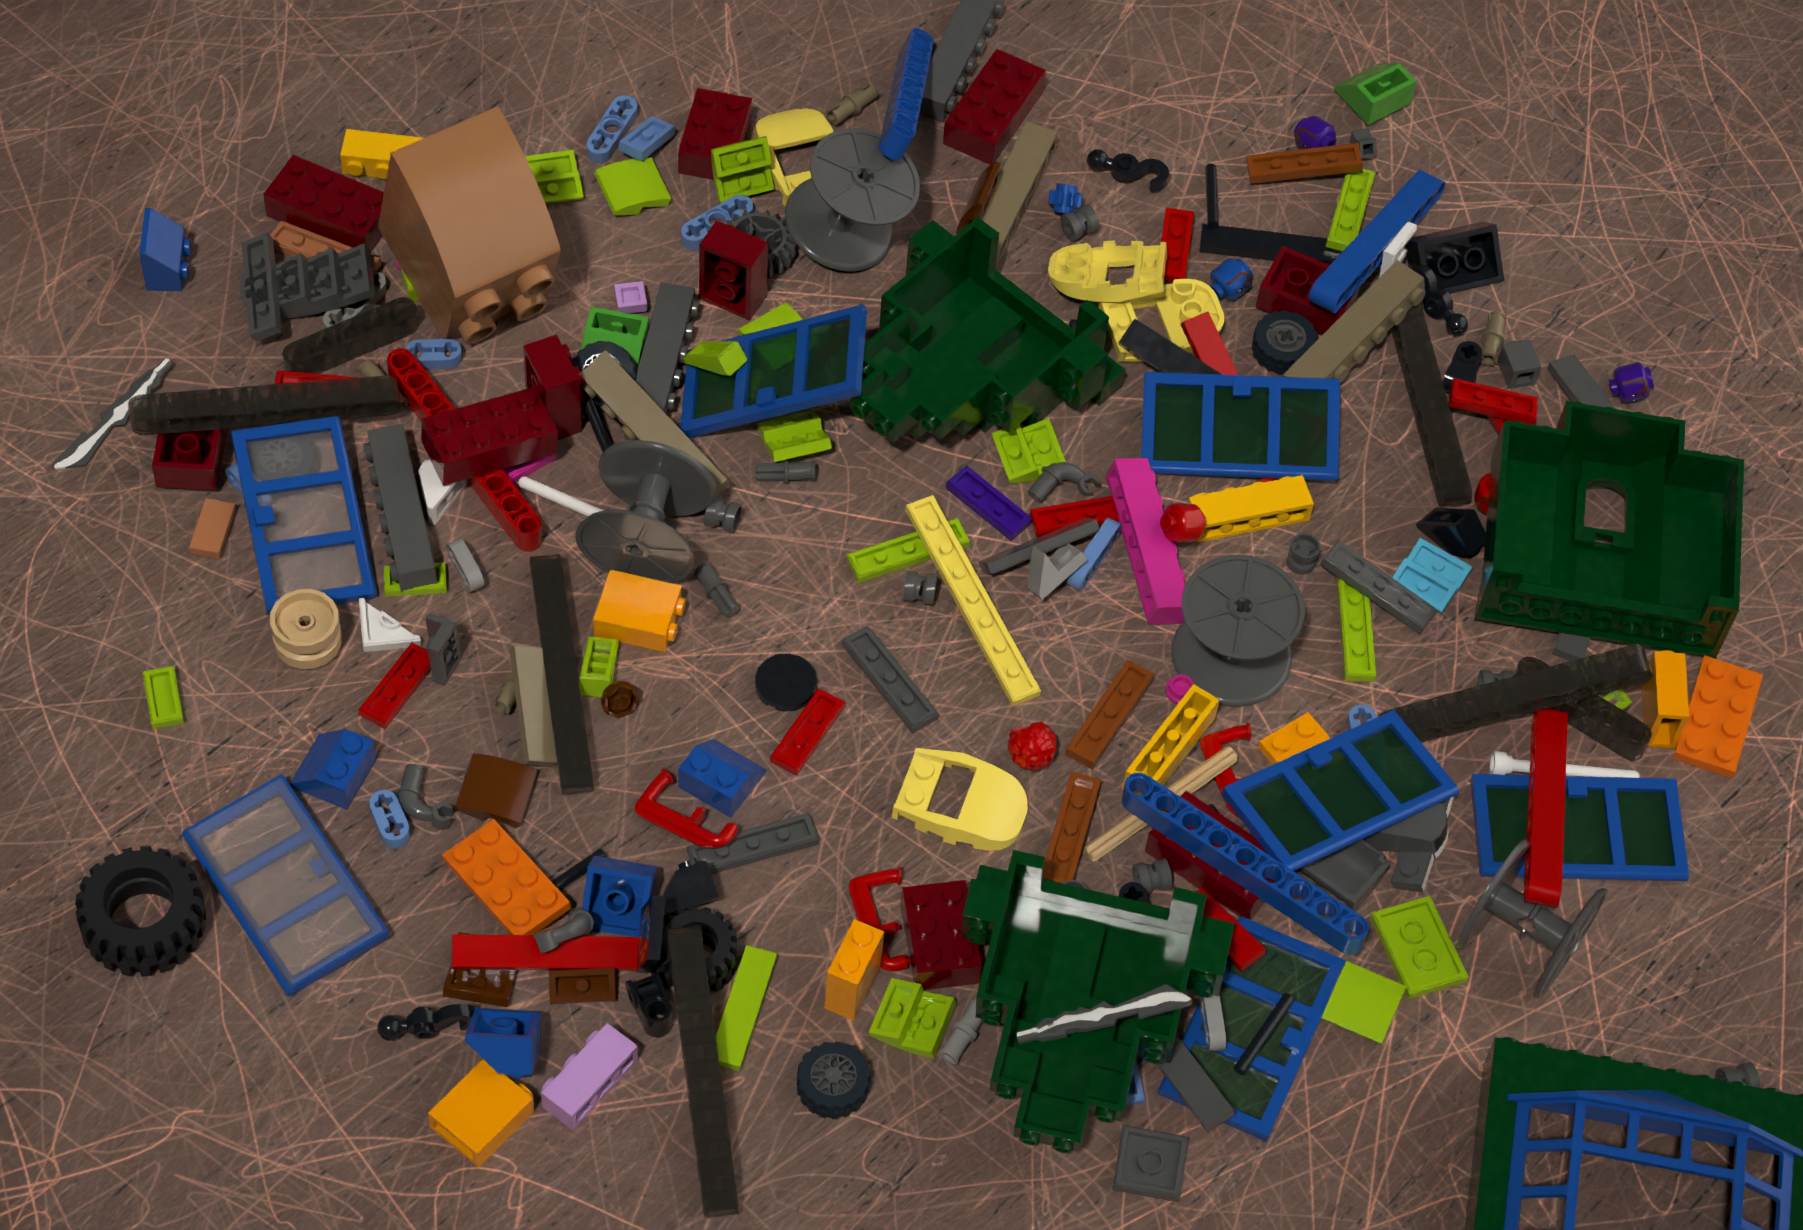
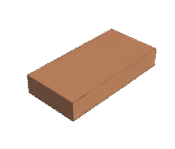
(212, 528)

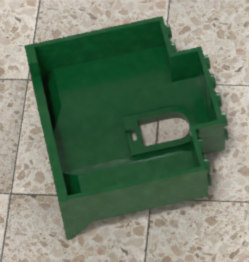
(1659, 582)

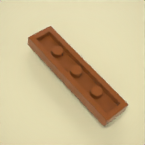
(1304, 163)
(1109, 714)
(1071, 827)

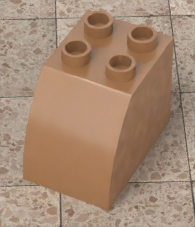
(470, 227)

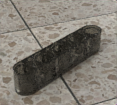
(352, 337)
(1596, 713)

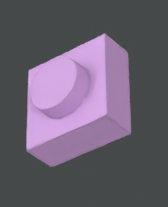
(630, 297)

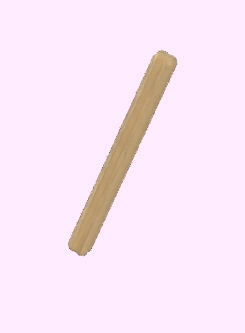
(1190, 782)

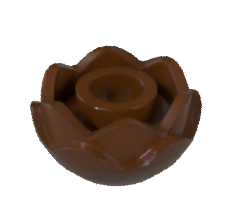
(622, 706)

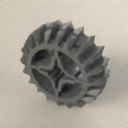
(772, 230)

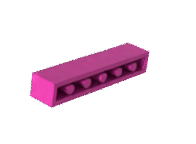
(1149, 551)

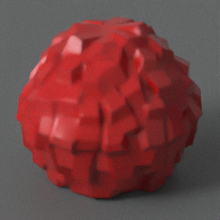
(1032, 746)

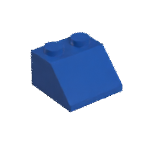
(163, 252)
(335, 767)
(719, 776)
(617, 893)
(506, 1039)

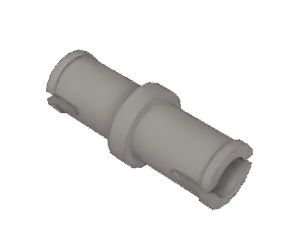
(962, 1033)

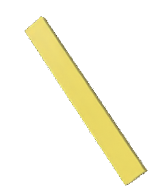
(973, 601)

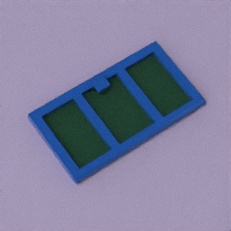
(783, 373)
(1241, 425)
(1339, 791)
(1610, 826)
(1246, 1003)

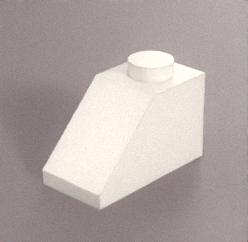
(435, 495)

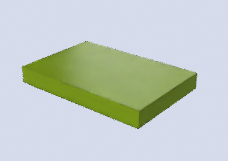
(1419, 947)

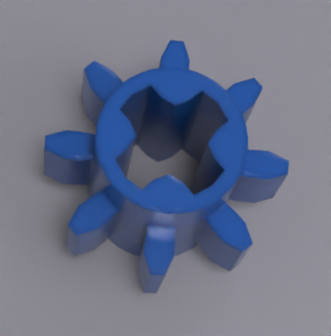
(1065, 198)

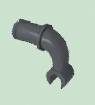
(1055, 474)
(410, 797)
(578, 924)

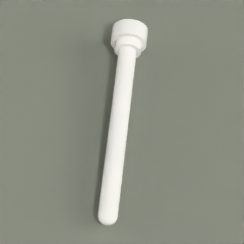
(557, 496)
(1504, 764)

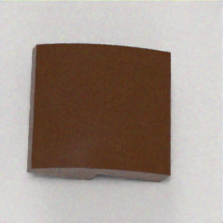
(980, 195)
(495, 789)
(480, 985)
(582, 985)

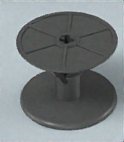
(851, 201)
(656, 484)
(1238, 629)
(1550, 928)

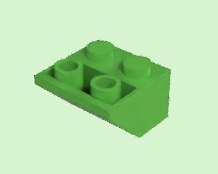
(1378, 91)
(617, 327)

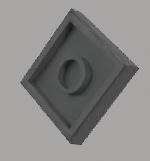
(1150, 1163)

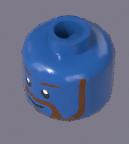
(1231, 279)

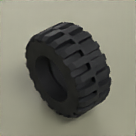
(130, 876)

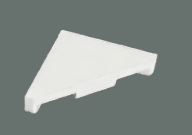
(1395, 249)
(383, 631)

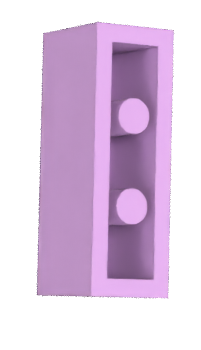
(589, 1076)

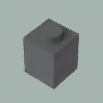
(1519, 364)

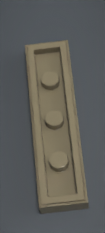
(533, 706)

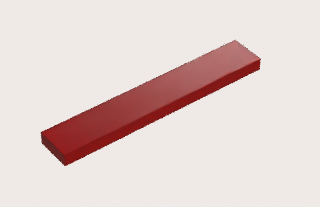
(523, 953)

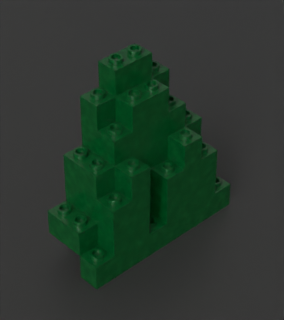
(973, 347)
(1071, 950)

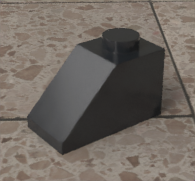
(1454, 530)
(689, 887)

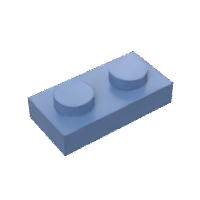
(646, 138)

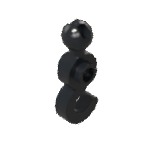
(1127, 168)
(1439, 302)
(424, 1021)

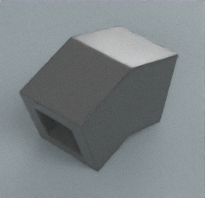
(1366, 142)

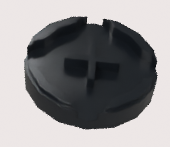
(785, 682)

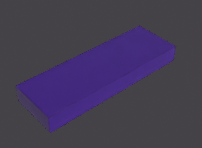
(988, 503)

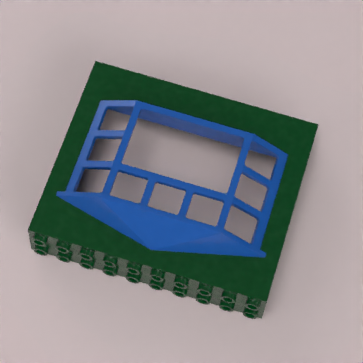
(1630, 1095)

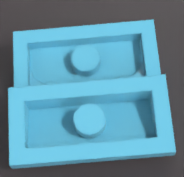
(1432, 574)

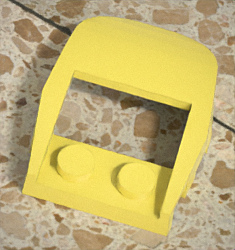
(788, 130)
(1083, 270)
(1176, 304)
(991, 810)

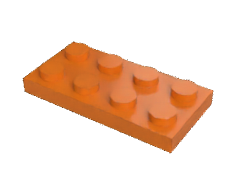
(1718, 716)
(506, 880)

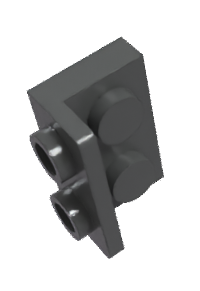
(442, 647)

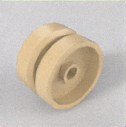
(305, 628)

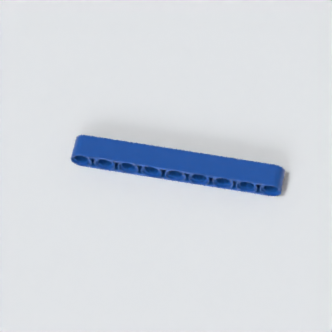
(906, 94)
(1367, 249)
(1249, 876)

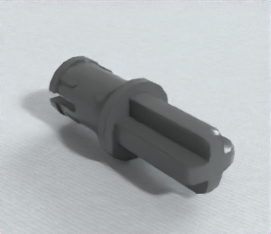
(785, 471)
(716, 589)

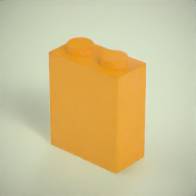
(638, 611)
(1666, 699)
(853, 969)
(481, 1112)

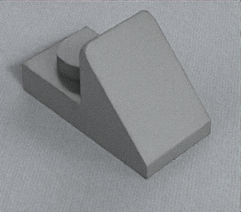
(1048, 573)

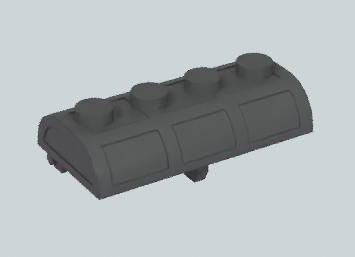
(1349, 872)

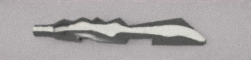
(117, 414)
(1104, 1015)

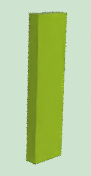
(1350, 209)
(896, 554)
(1356, 634)
(744, 1006)

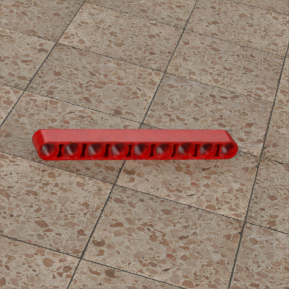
(427, 400)
(1546, 808)

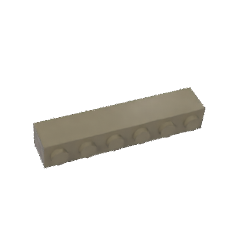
(1018, 181)
(1362, 325)
(638, 412)

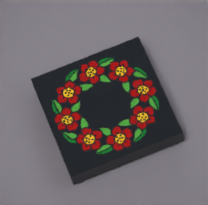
(650, 934)

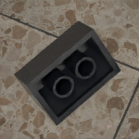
(1459, 256)

